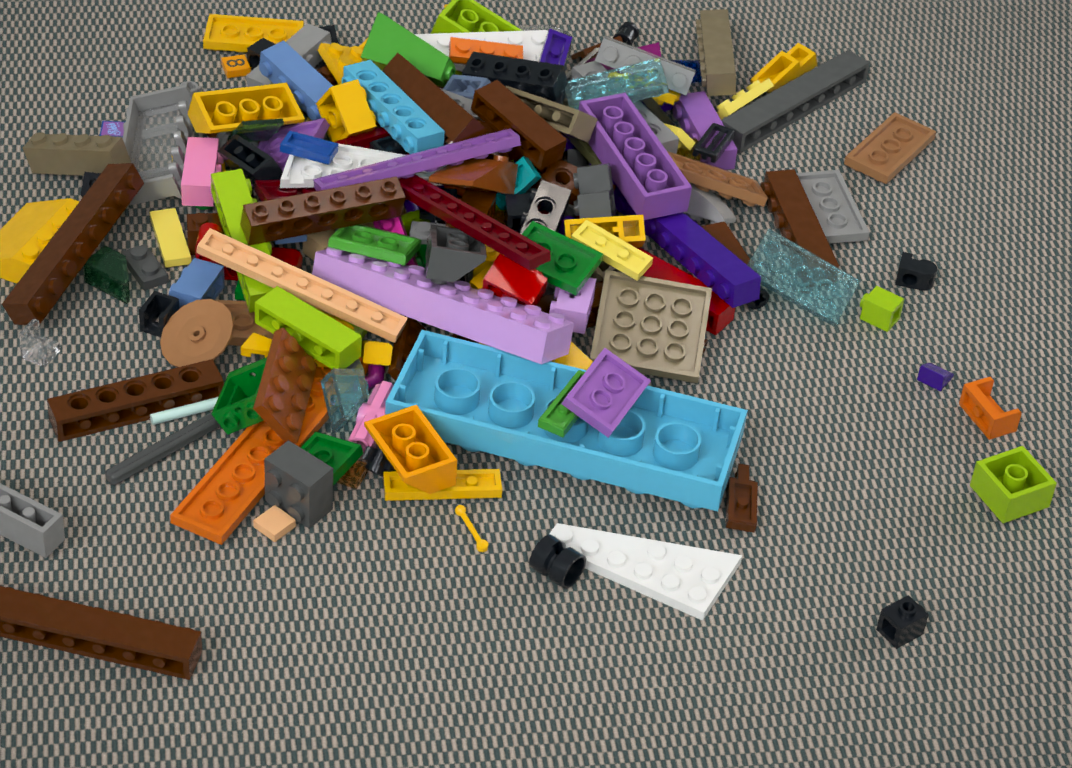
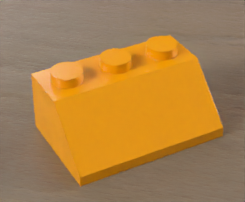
(414, 449)

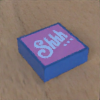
(112, 128)

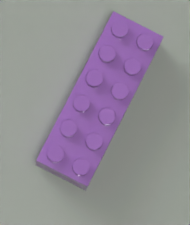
(636, 158)

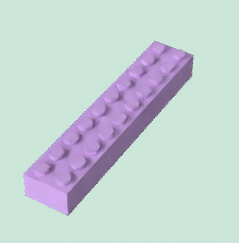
(449, 306)

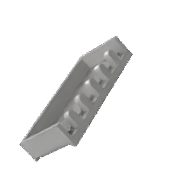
(157, 140)

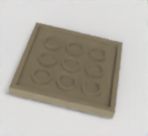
(653, 325)

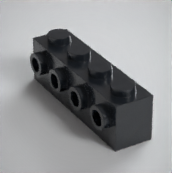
(529, 76)

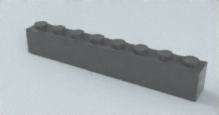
(796, 99)

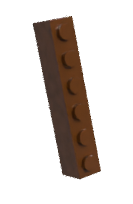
(433, 101)
(795, 214)

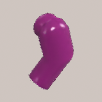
(375, 375)

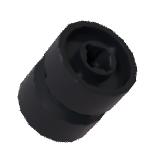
(557, 561)

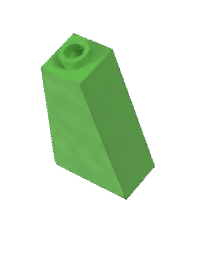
(390, 37)

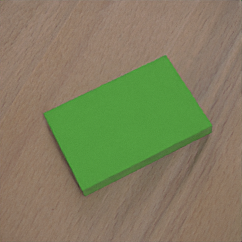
(375, 243)

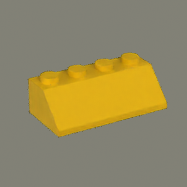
(227, 108)

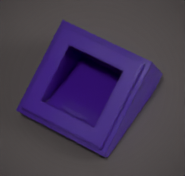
(934, 376)

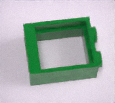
(237, 398)

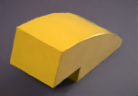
(787, 66)

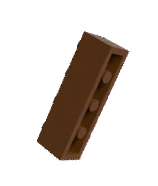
(504, 111)

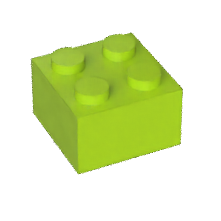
(1013, 484)

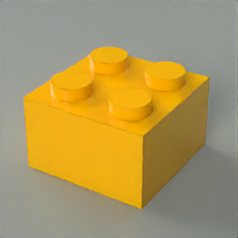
(346, 111)

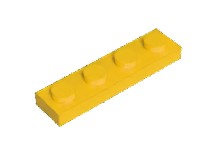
(469, 485)

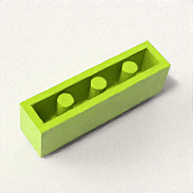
(315, 331)

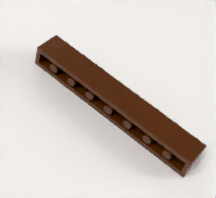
(73, 244)
(99, 633)

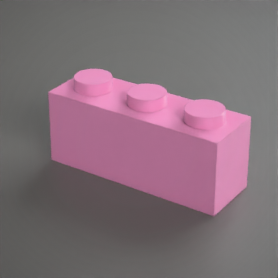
(199, 163)

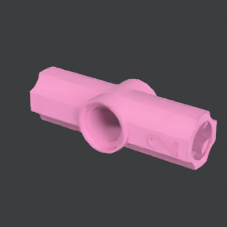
(372, 409)

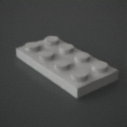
(834, 206)

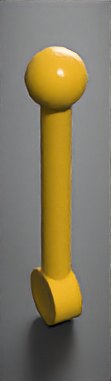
(482, 545)

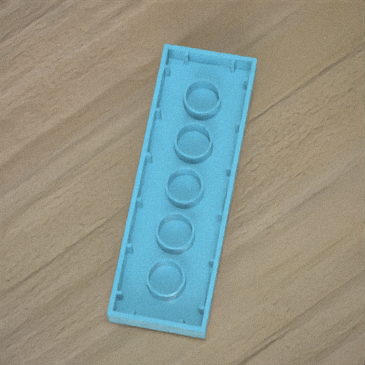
(493, 404)

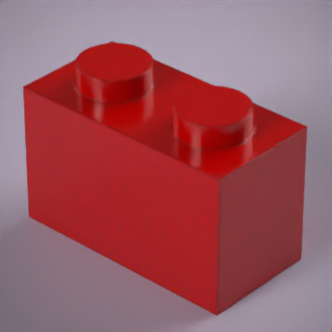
(513, 280)

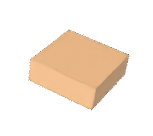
(274, 523)

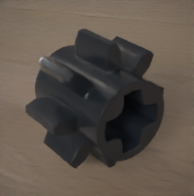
(376, 461)

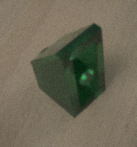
(108, 273)

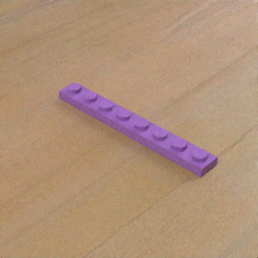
(426, 160)

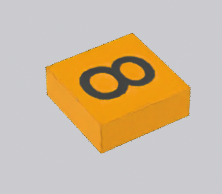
(235, 66)

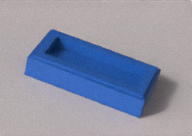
(309, 147)

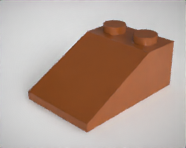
(479, 174)

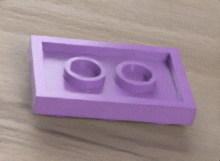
(606, 392)

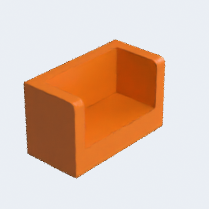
(985, 411)

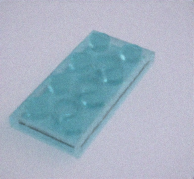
(636, 80)
(803, 277)

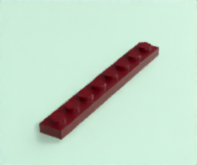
(474, 223)

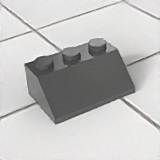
(451, 254)

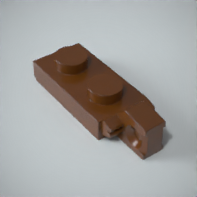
(741, 501)

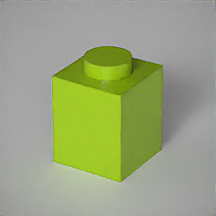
(881, 308)

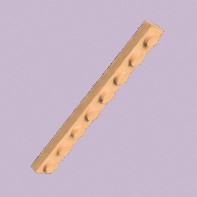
(302, 285)

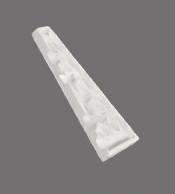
(665, 571)

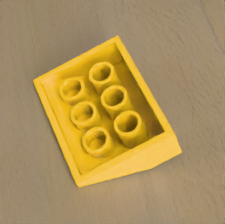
(29, 233)

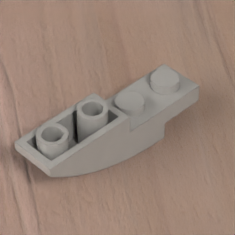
(708, 206)

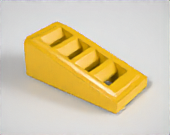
(376, 352)

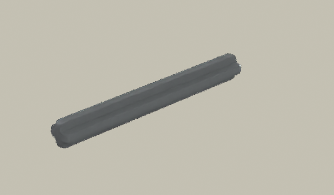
(161, 449)

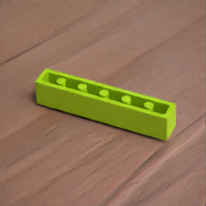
(230, 193)

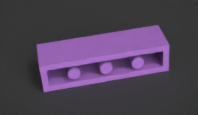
(695, 117)

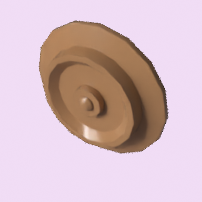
(197, 332)

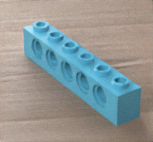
(395, 109)

